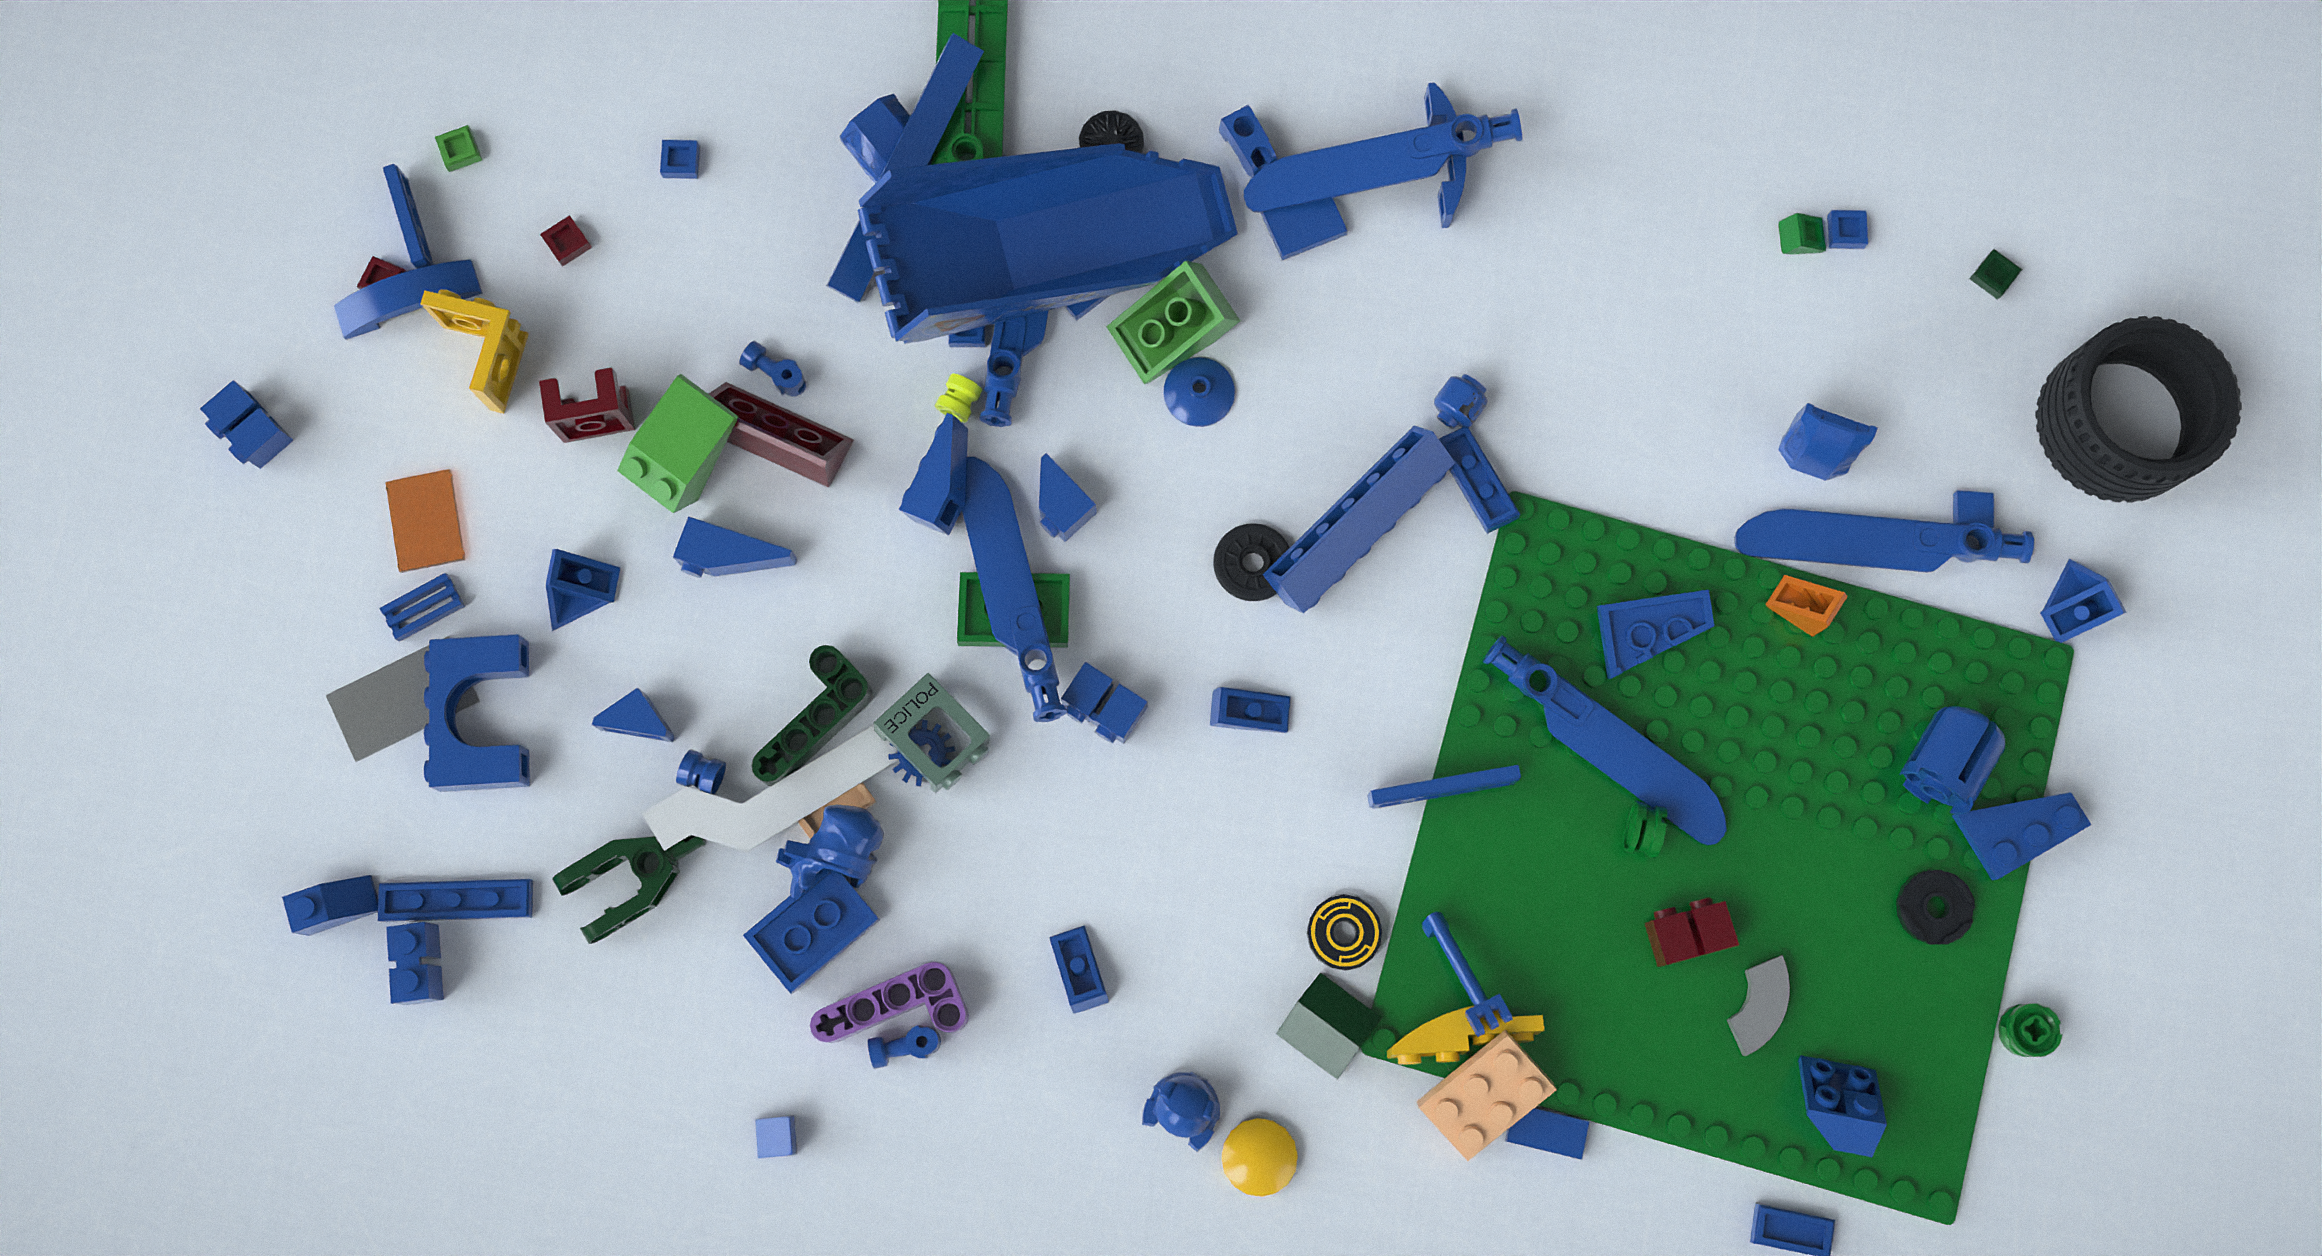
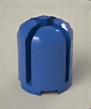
(1954, 758)

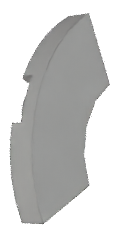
(1764, 1005)

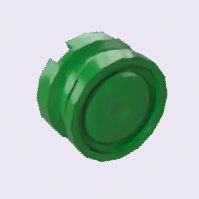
(1645, 830)
(2030, 1030)

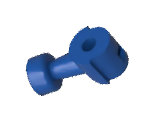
(785, 373)
(918, 1043)

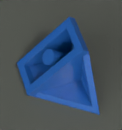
(578, 586)
(2080, 602)

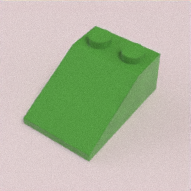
(1173, 321)
(678, 445)

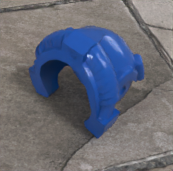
(1184, 1107)

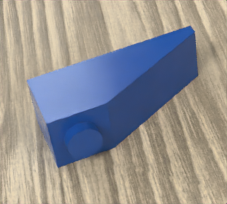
(725, 552)

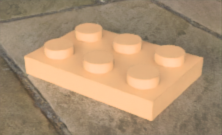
(1486, 1095)

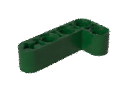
(807, 722)

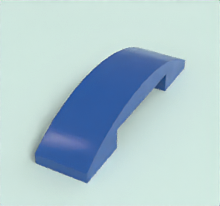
(1437, 112)
(402, 294)

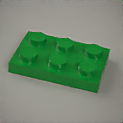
(973, 619)

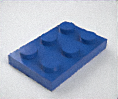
(811, 930)

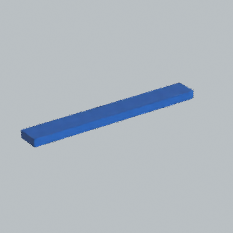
(912, 150)

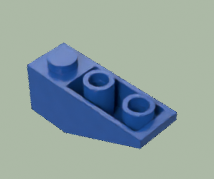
(940, 483)

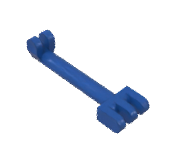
(1437, 926)

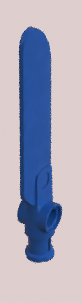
(1374, 162)
(1009, 345)
(1874, 540)
(1009, 583)
(1616, 747)

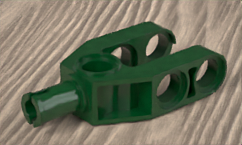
(653, 884)

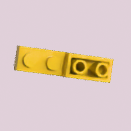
(1449, 1035)

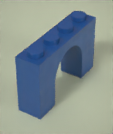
(453, 669)

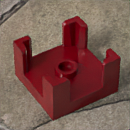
(590, 418)

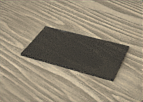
(387, 705)

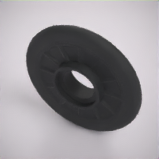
(1229, 560)

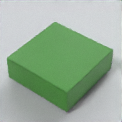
(458, 148)

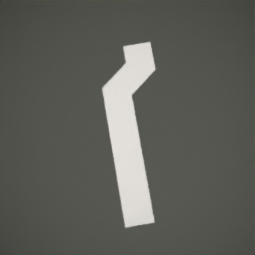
(778, 806)

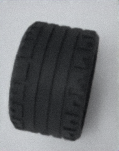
(2190, 371)

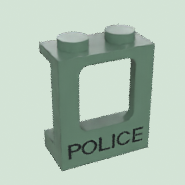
(910, 710)

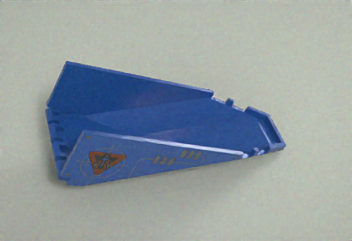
(1034, 233)

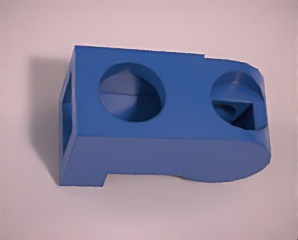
(1247, 140)

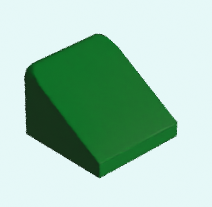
(1802, 234)

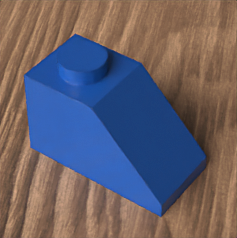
(1061, 501)
(330, 905)

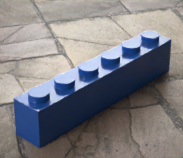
(1359, 519)

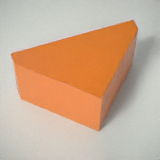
(1806, 604)

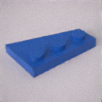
(1649, 626)
(2020, 831)

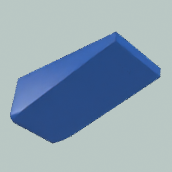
(1249, 710)
(1079, 969)

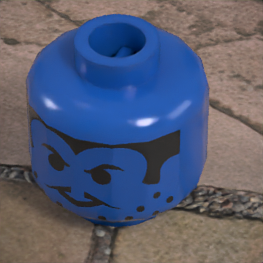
(1460, 401)

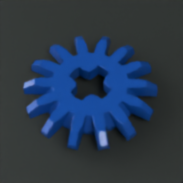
(937, 751)

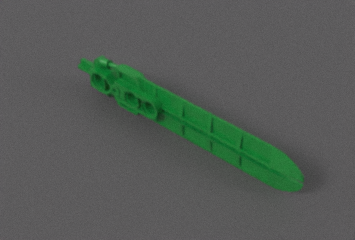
(988, 80)

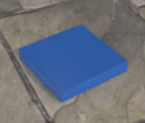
(1304, 226)

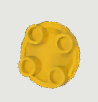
(1259, 1157)

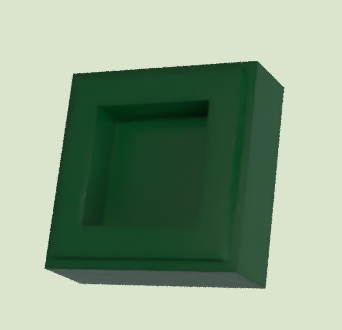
(1995, 274)

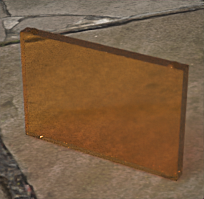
(425, 521)

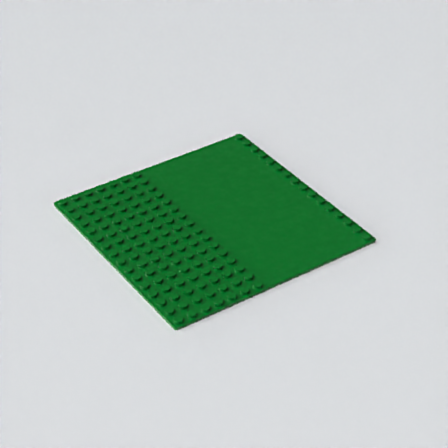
(1817, 842)

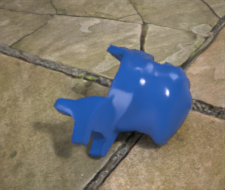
(841, 845)

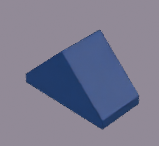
(634, 717)

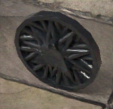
(1112, 128)

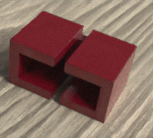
(1690, 933)

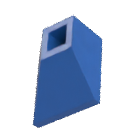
(1843, 1104)

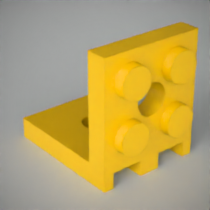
(501, 347)

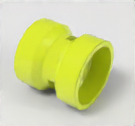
(958, 397)

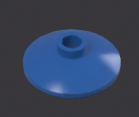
(1199, 408)

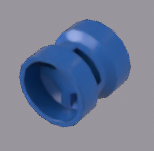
(700, 772)

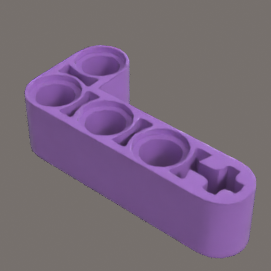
(886, 1009)

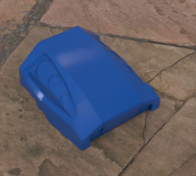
(875, 133)
(1824, 442)

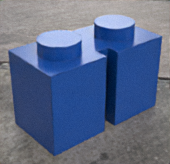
(245, 424)
(1119, 713)
(410, 979)

